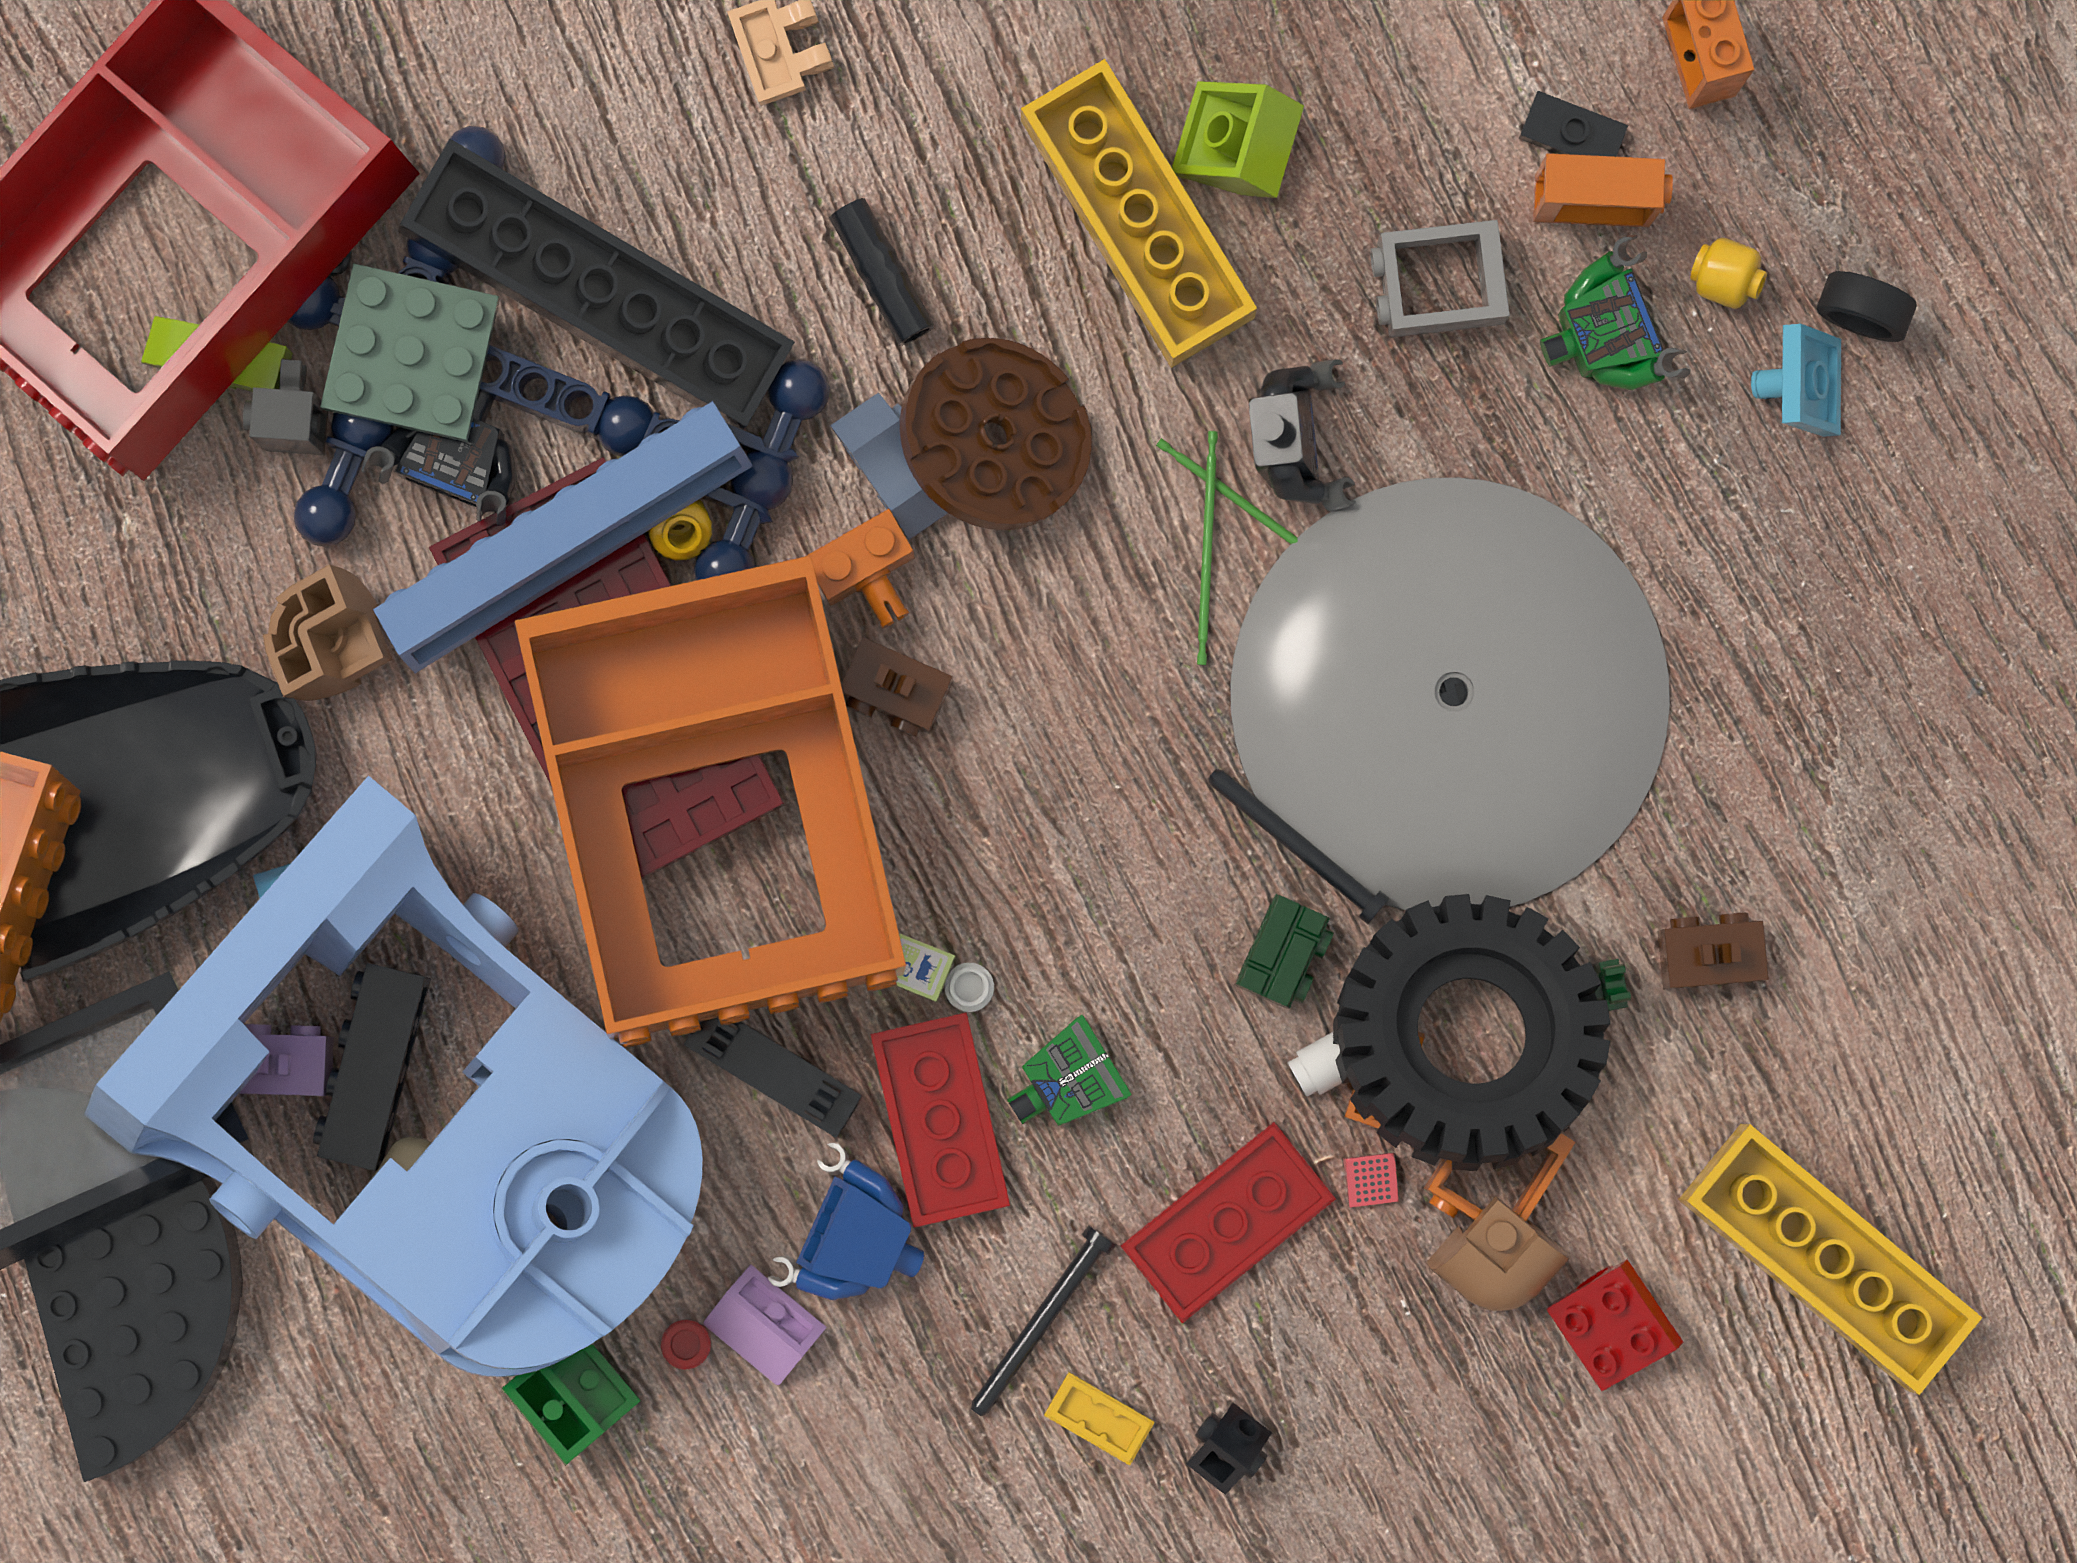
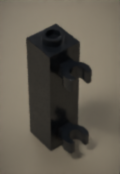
(777, 1073)

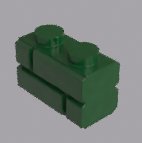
(1284, 951)

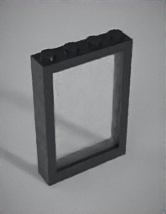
(54, 1161)

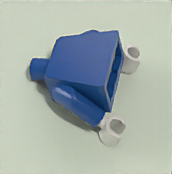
(854, 1236)

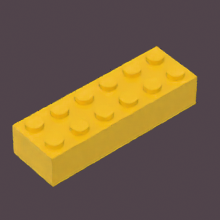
(1138, 213)
(1830, 1258)

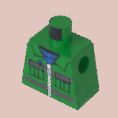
(1069, 1077)

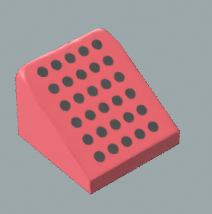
(1371, 1179)

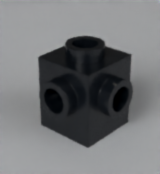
(1236, 1440)

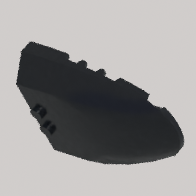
(178, 785)

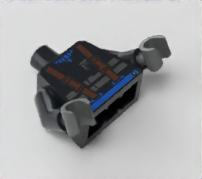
(1286, 435)
(470, 471)

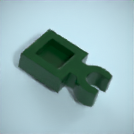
(1612, 984)

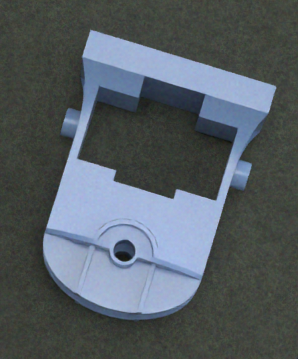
(465, 1233)

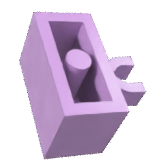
(295, 1062)

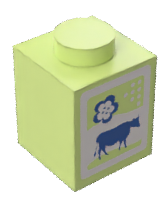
(925, 968)

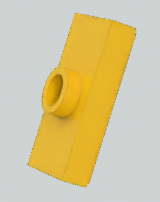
(1099, 1418)

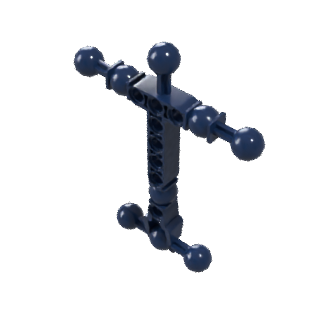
(620, 423)

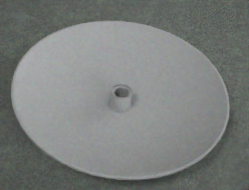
(1347, 712)

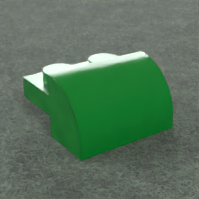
(572, 1401)

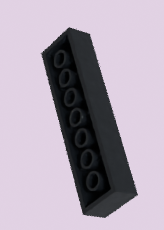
(594, 285)

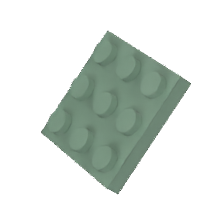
(410, 352)

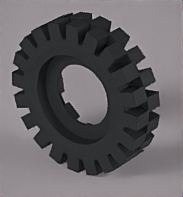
(1455, 1118)

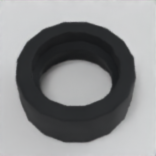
(1866, 306)

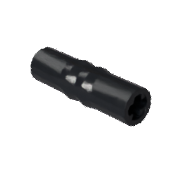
(881, 271)

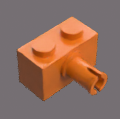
(862, 563)

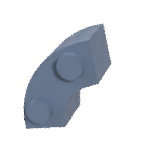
(875, 446)

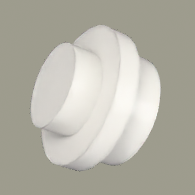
(969, 987)

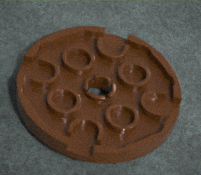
(956, 460)

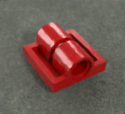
(1614, 1324)

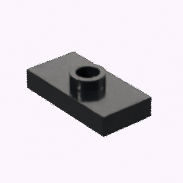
(1570, 128)

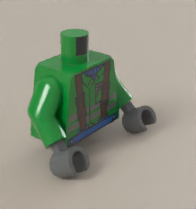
(1611, 327)

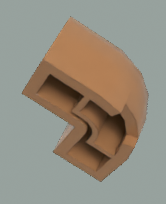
(324, 635)
(1498, 1259)

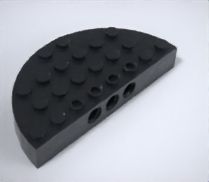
(139, 1322)

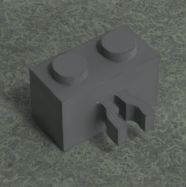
(288, 416)

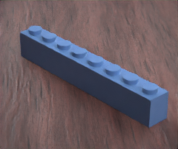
(562, 537)

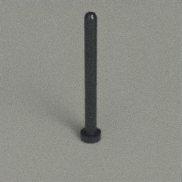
(1298, 845)
(1042, 1319)

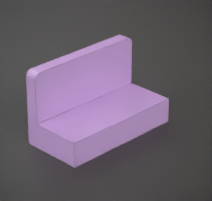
(764, 1325)

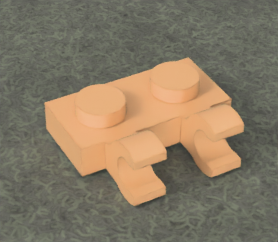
(767, 50)

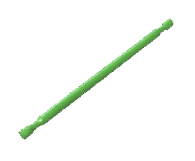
(1229, 493)
(1207, 548)

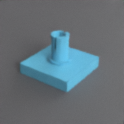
(1806, 382)

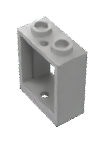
(1490, 271)

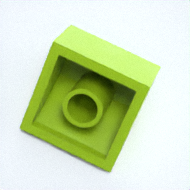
(1238, 137)

